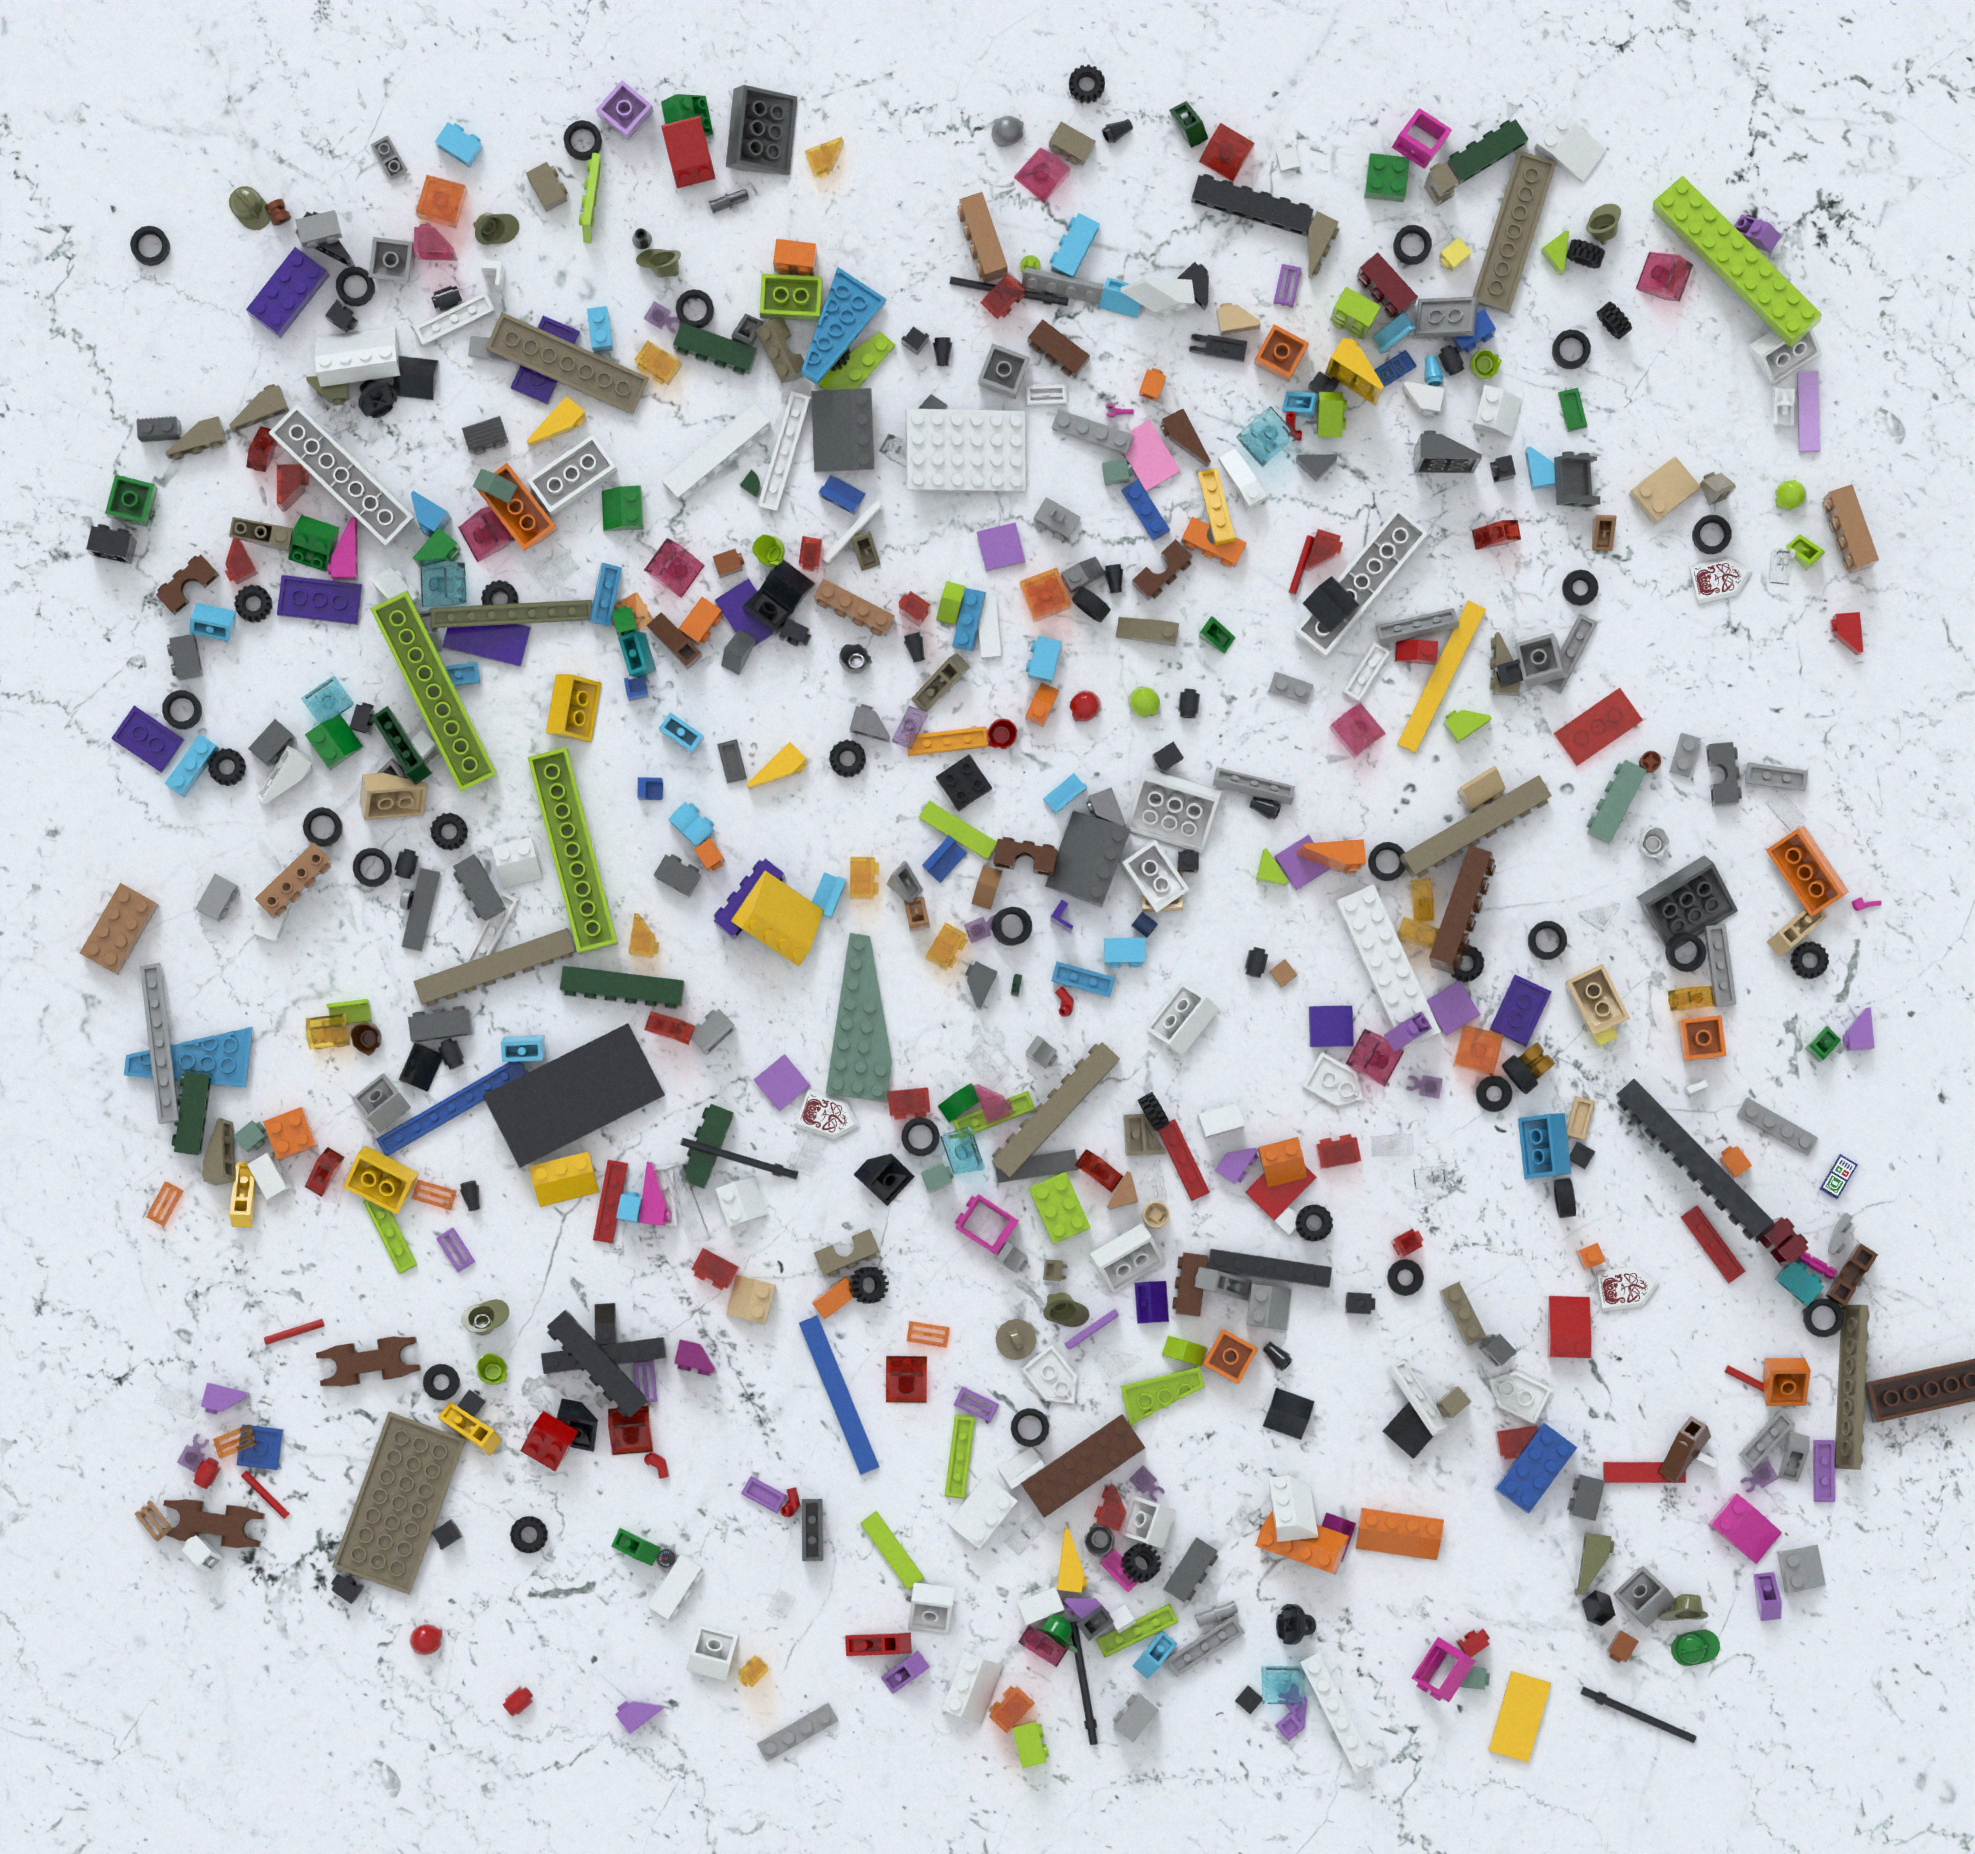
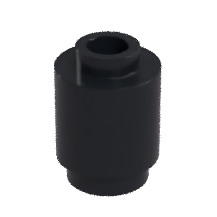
(446, 298)
(1451, 360)
(1189, 703)
(406, 864)
(1256, 962)
(451, 1053)

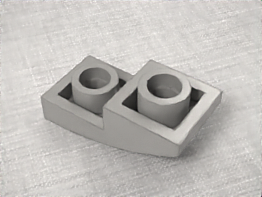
(388, 157)
(477, 349)
(1837, 1240)

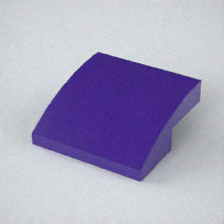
(1331, 1026)

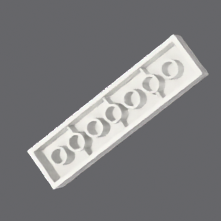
(341, 475)
(1367, 577)
(1384, 959)

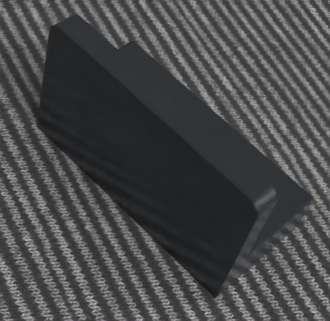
(421, 1067)

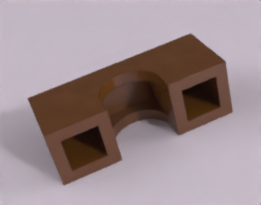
(197, 570)
(1150, 583)
(1009, 851)
(1850, 1274)

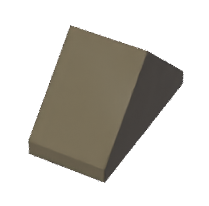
(865, 550)

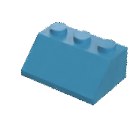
(1544, 1145)

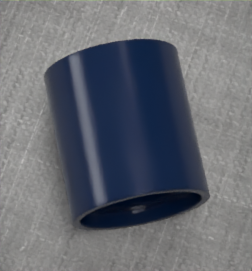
(1144, 924)

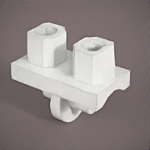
(1783, 406)

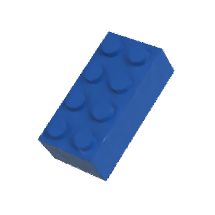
(1535, 1468)

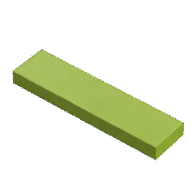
(958, 830)
(976, 1120)
(391, 1236)
(959, 1456)
(892, 1550)
(1143, 1628)

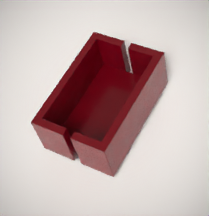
(1386, 286)
(1786, 1242)

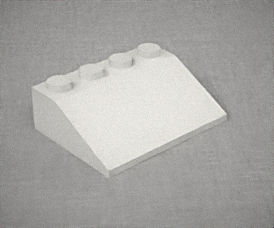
(356, 356)
(1173, 810)

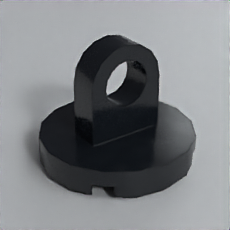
(376, 398)
(1292, 1624)

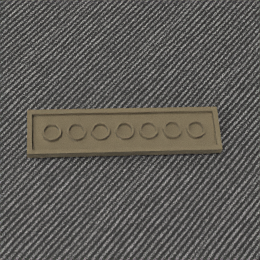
(1513, 231)
(567, 363)
(1851, 1387)

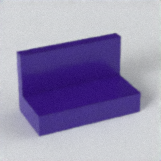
(1057, 915)
(1151, 1302)

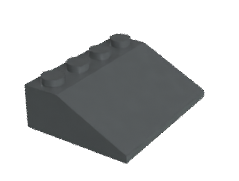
(761, 130)
(842, 430)
(1443, 455)
(1088, 858)
(1687, 901)

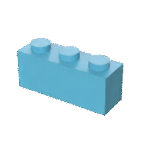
(1074, 245)
(191, 766)

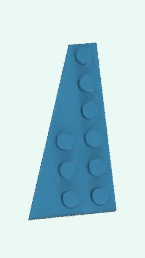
(843, 318)
(222, 1055)

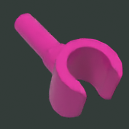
(1118, 411)
(1859, 904)

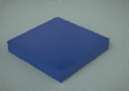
(265, 1452)

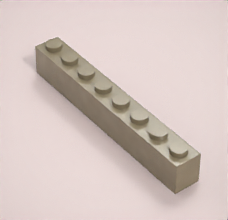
(1475, 826)
(495, 966)
(1055, 1110)

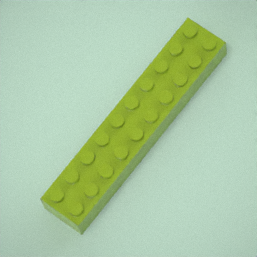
(1736, 261)
(433, 690)
(572, 850)

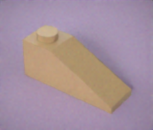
(1794, 931)

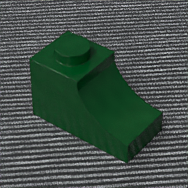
(1189, 124)

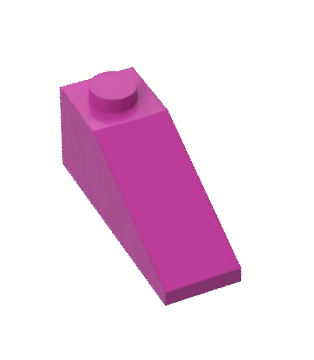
(345, 556)
(654, 1203)

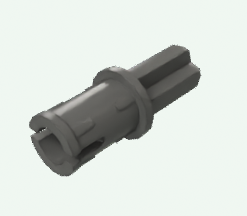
(729, 200)

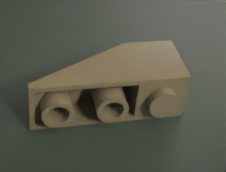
(1318, 237)
(201, 436)
(261, 533)
(1501, 656)

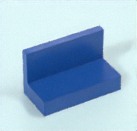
(842, 494)
(944, 859)

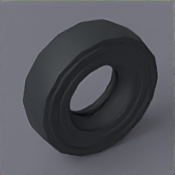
(1585, 576)
(1482, 1098)
(1414, 1268)
(452, 1388)

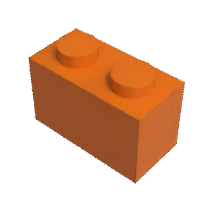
(700, 621)

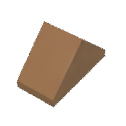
(1603, 532)
(986, 887)
(917, 914)
(1124, 1194)

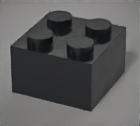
(111, 544)

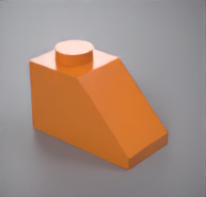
(1042, 704)

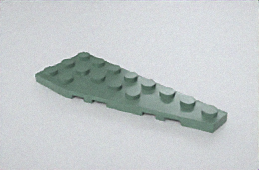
(860, 1044)

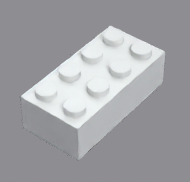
(572, 475)

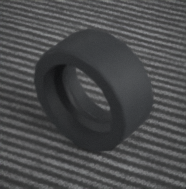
(577, 125)
(1410, 229)
(150, 261)
(340, 286)
(695, 294)
(1571, 334)
(1711, 549)
(1091, 604)
(177, 695)
(319, 812)
(372, 852)
(1372, 861)
(1547, 925)
(997, 930)
(1700, 955)
(1519, 1074)
(920, 1121)
(1564, 1198)
(1807, 1316)
(1014, 1427)

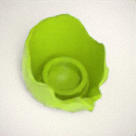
(1484, 364)
(1790, 495)
(768, 550)
(1144, 701)
(491, 1369)

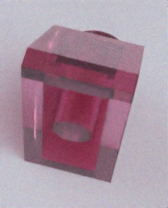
(993, 1104)
(1042, 1646)

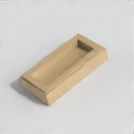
(1580, 1118)

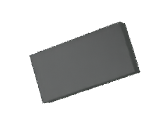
(732, 761)

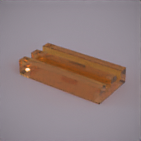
(417, 1189)
(157, 1218)
(936, 1327)
(250, 1436)

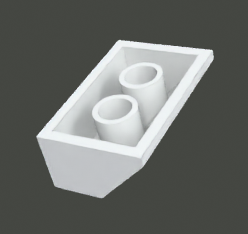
(1778, 359)
(1182, 1018)
(1127, 1258)
(1292, 1509)
(982, 1512)
(972, 1687)

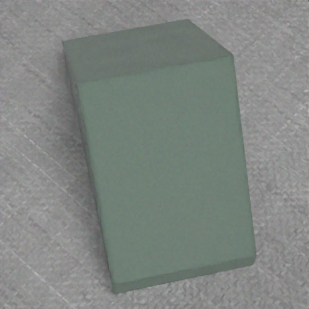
(495, 485)

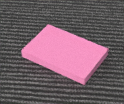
(1150, 457)

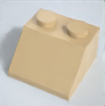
(1482, 789)
(751, 1299)

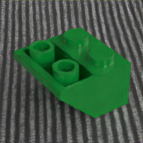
(687, 106)
(313, 542)

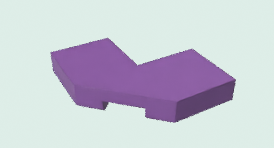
(1294, 1721)

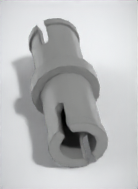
(1216, 1613)

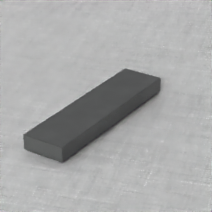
(421, 909)
(1043, 1165)

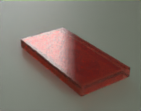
(1598, 727)

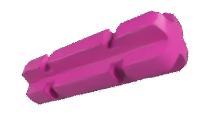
(1817, 1265)

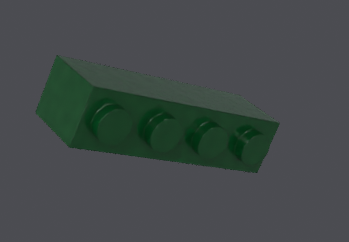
(1487, 151)
(714, 348)
(401, 745)
(192, 1112)
(711, 1133)

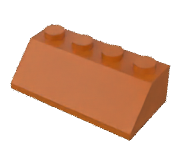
(523, 514)
(1807, 871)
(1399, 1533)
(1318, 1552)

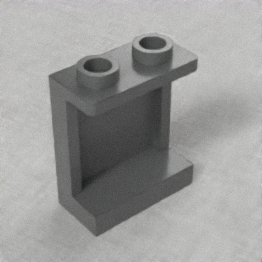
(1574, 480)

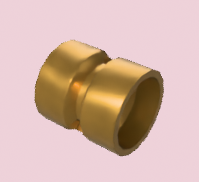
(1536, 1060)

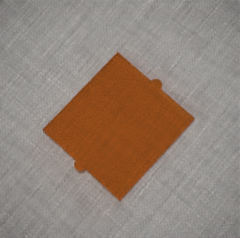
(640, 612)

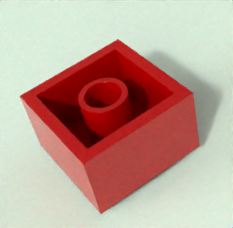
(549, 1441)

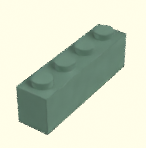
(1618, 798)

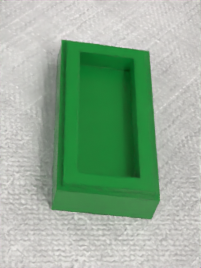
(1572, 409)

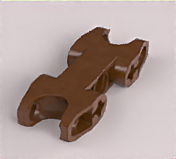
(352, 1364)
(229, 1526)

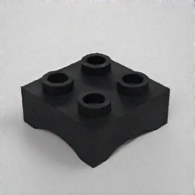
(963, 782)
(1408, 1431)

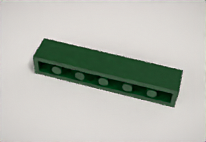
(622, 986)

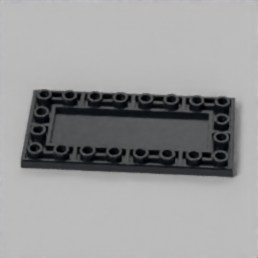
(573, 1095)

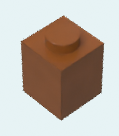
(728, 562)
(1622, 1646)

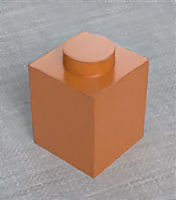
(1152, 384)
(709, 855)
(1734, 1161)
(1590, 1256)

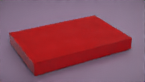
(1277, 1198)

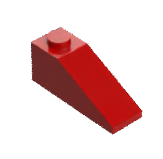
(878, 1644)

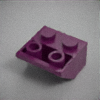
(693, 1355)

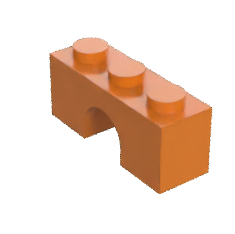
(1196, 537)

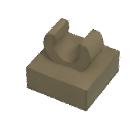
(1053, 1270)

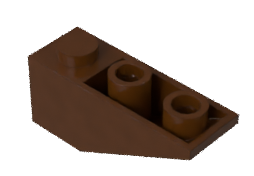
(674, 640)
(1685, 1448)

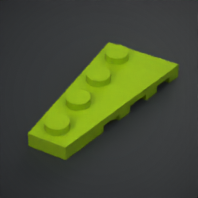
(586, 219)
(860, 365)
(1152, 1394)

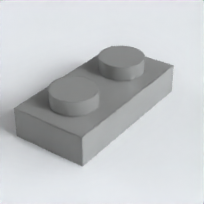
(1290, 687)
(1685, 755)

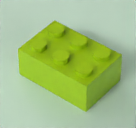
(791, 297)
(1355, 313)
(1059, 1208)

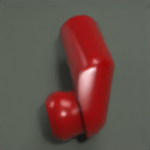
(1290, 421)
(1066, 1002)
(658, 1462)
(792, 1504)

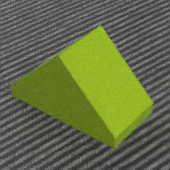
(1556, 252)
(1805, 551)
(950, 603)
(1269, 870)
(1184, 1350)

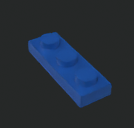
(1145, 510)

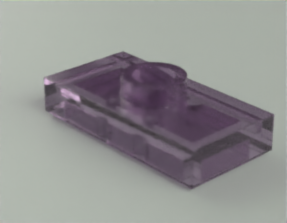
(909, 727)

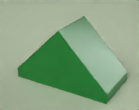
(1216, 635)
(1823, 1044)
(959, 1102)

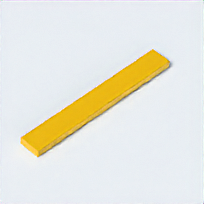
(1441, 676)

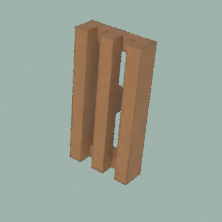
(145, 1511)

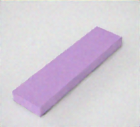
(1808, 411)

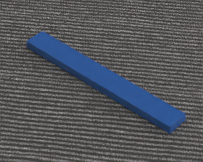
(448, 1108)
(839, 1395)

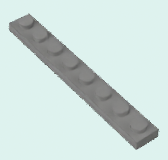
(159, 1043)

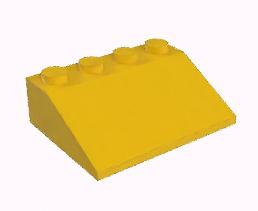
(1354, 371)
(779, 918)

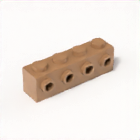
(854, 607)
(293, 881)

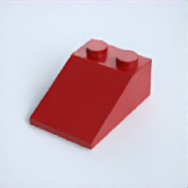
(688, 152)
(1569, 1327)

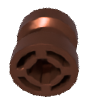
(277, 212)
(1652, 759)

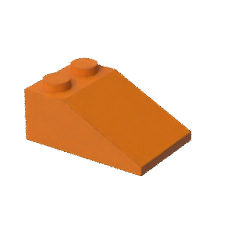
(1338, 855)

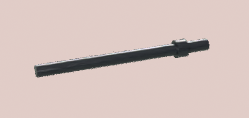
(1046, 298)
(776, 1169)
(1601, 1698)
(1090, 1723)

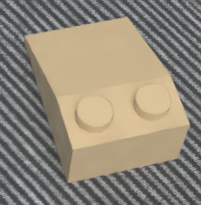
(1664, 490)
(391, 796)
(1597, 999)

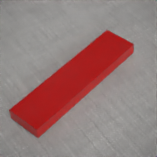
(1183, 1160)
(609, 1201)
(1712, 1244)
(1635, 1473)

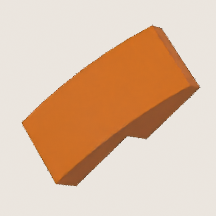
(834, 1298)

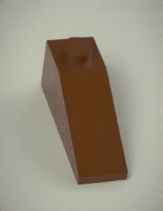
(1181, 432)

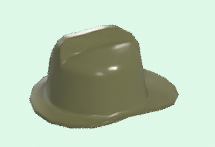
(249, 208)
(1604, 222)
(495, 228)
(662, 262)
(1065, 1310)
(485, 1316)
(1685, 1607)

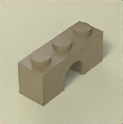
(1440, 183)
(773, 337)
(831, 1262)
(1463, 1313)

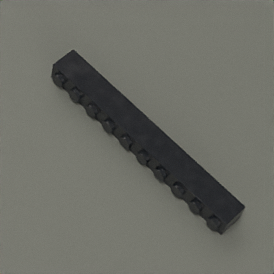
(1695, 1161)

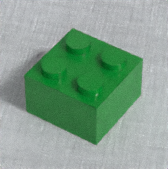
(1386, 177)
(131, 500)

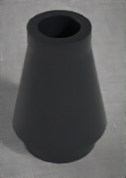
(1114, 131)
(642, 243)
(942, 350)
(1114, 577)
(914, 645)
(1265, 807)
(470, 1194)
(1277, 1356)

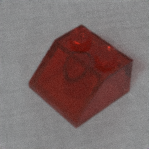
(1226, 152)
(290, 484)
(906, 1379)
(630, 1434)

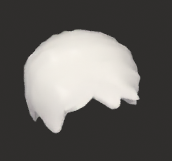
(1653, 842)

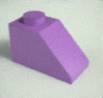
(1860, 1032)
(221, 1398)
(1767, 1596)
(905, 1672)
(636, 1713)

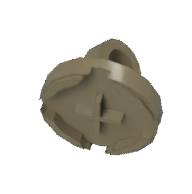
(1015, 1339)

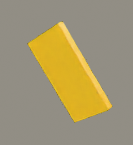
(1519, 1716)

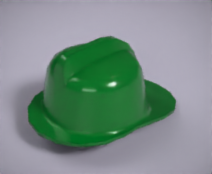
(1059, 1630)
(1695, 1647)

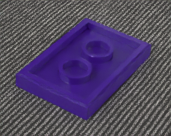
(732, 607)
(147, 739)
(1520, 1010)

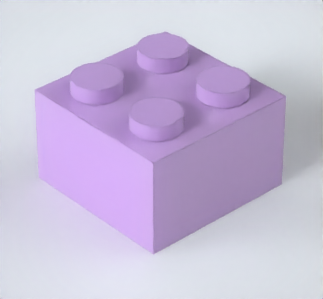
(624, 110)

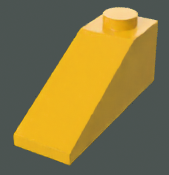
(560, 421)
(782, 765)
(243, 1197)
(470, 1428)
(1071, 1573)

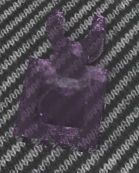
(659, 316)
(979, 929)
(1428, 1086)
(192, 1455)
(1762, 1475)
(1144, 1481)

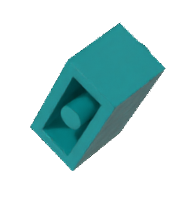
(637, 654)
(1800, 1282)

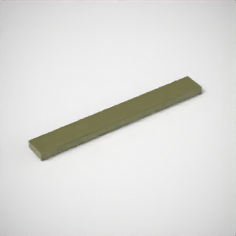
(510, 613)

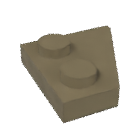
(1140, 1137)

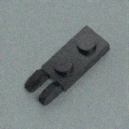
(1220, 347)

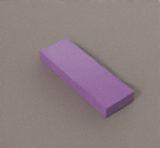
(1091, 1329)
(1823, 1470)

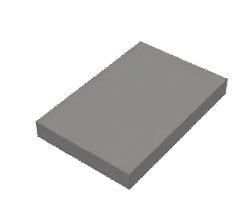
(1446, 317)

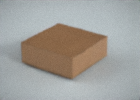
(1283, 973)

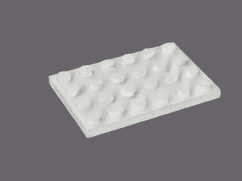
(965, 450)

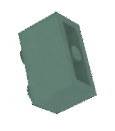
(937, 1177)

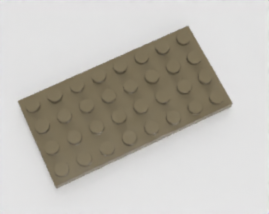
(399, 1503)

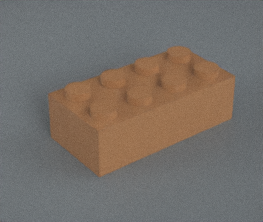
(983, 237)
(1850, 529)
(119, 928)

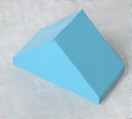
(1300, 403)

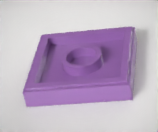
(1000, 546)
(1298, 869)
(1452, 1008)
(782, 1082)

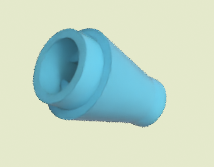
(1433, 373)

